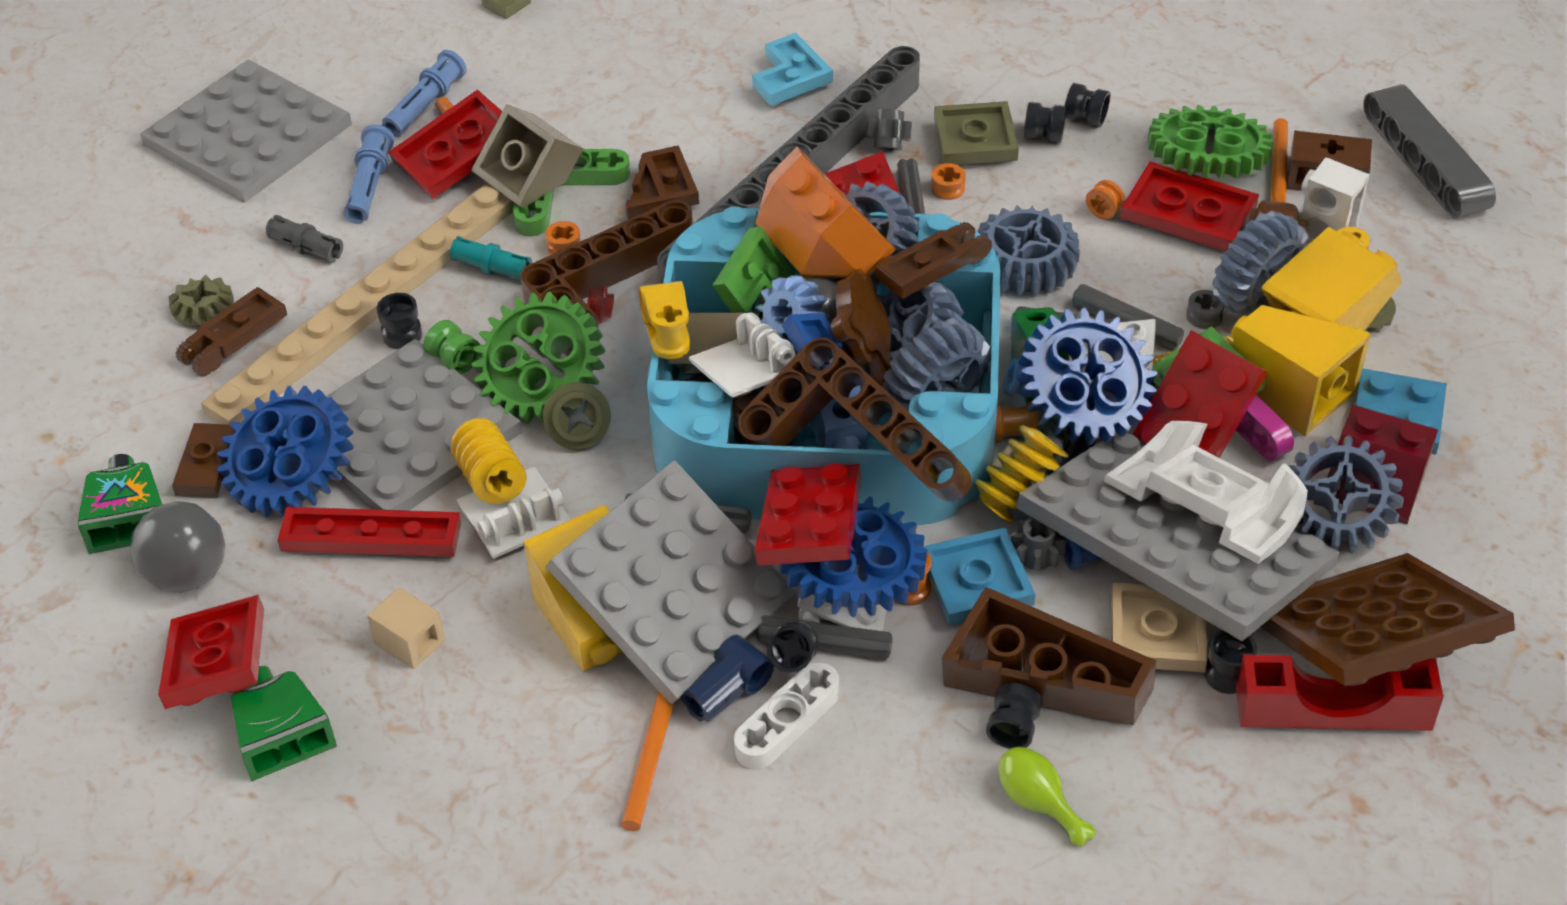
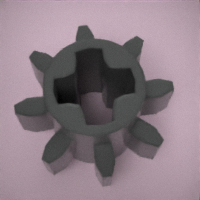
(888, 129)
(1037, 544)

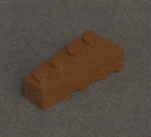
(1062, 662)

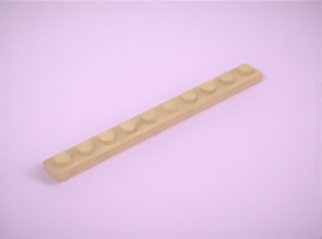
(356, 307)

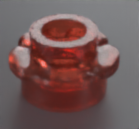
(601, 302)

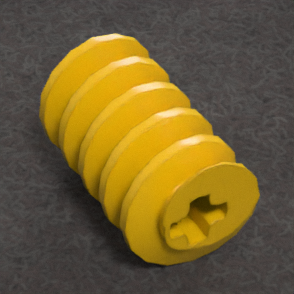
(488, 461)
(1018, 471)

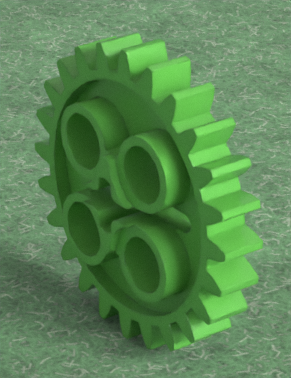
(1237, 142)
(563, 328)

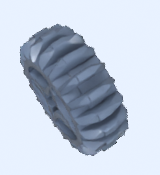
(899, 225)
(1032, 249)
(1254, 259)
(916, 311)
(939, 359)
(1359, 495)

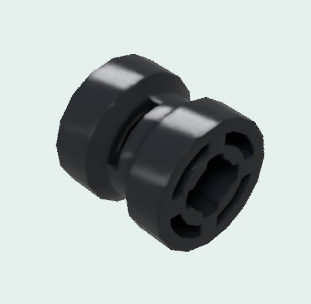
(1087, 104)
(1044, 122)
(399, 319)
(788, 653)
(1225, 661)
(1015, 709)

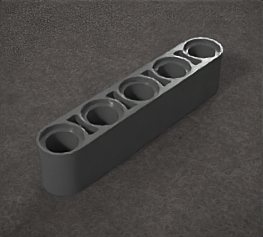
(1429, 151)

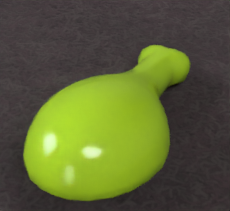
(1037, 787)

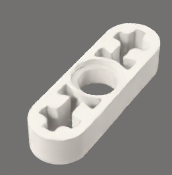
(782, 734)

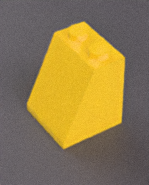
(1335, 281)
(1308, 363)
(573, 625)

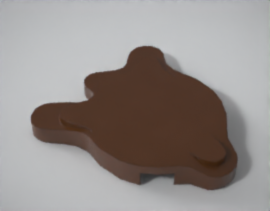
(863, 323)

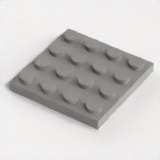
(246, 130)
(405, 426)
(669, 579)

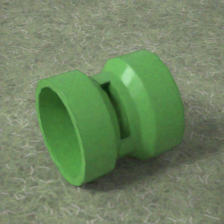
(452, 346)

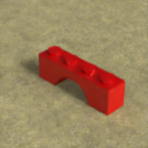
(1281, 695)

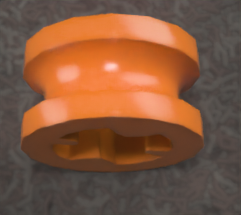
(952, 189)
(1099, 205)
(561, 235)

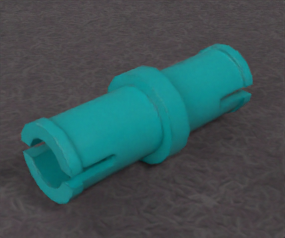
(488, 257)

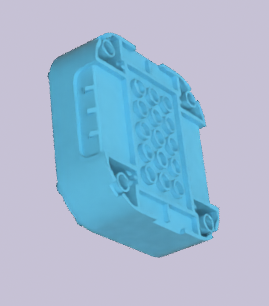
(696, 419)

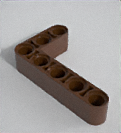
(606, 256)
(866, 407)

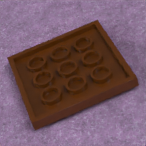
(1386, 619)

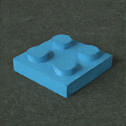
(1403, 398)
(970, 564)

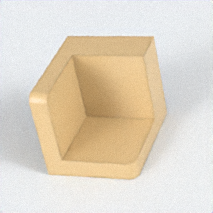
(406, 627)

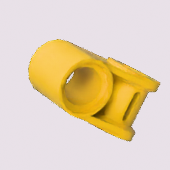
(666, 317)

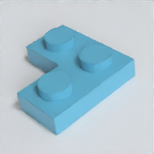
(795, 70)

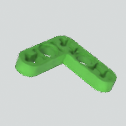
(611, 169)

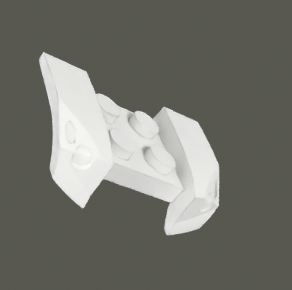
(1253, 512)

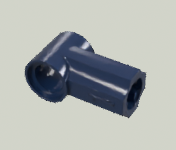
(736, 670)

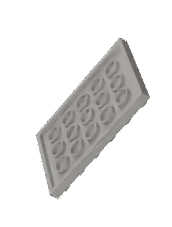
(1171, 544)

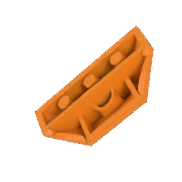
(817, 222)

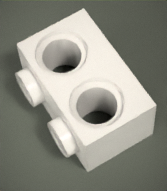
(1332, 197)

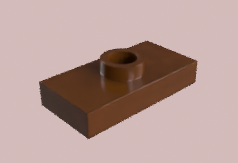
(199, 463)

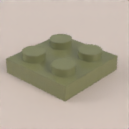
(976, 133)

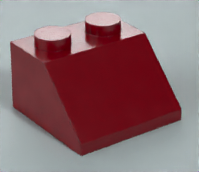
(1403, 443)

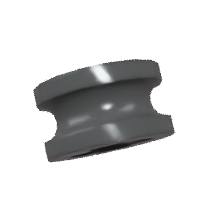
(1203, 318)

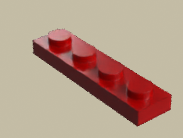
(369, 531)

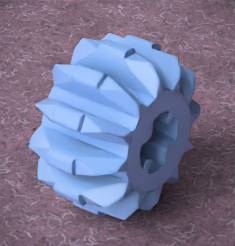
(787, 294)

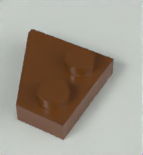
(661, 179)

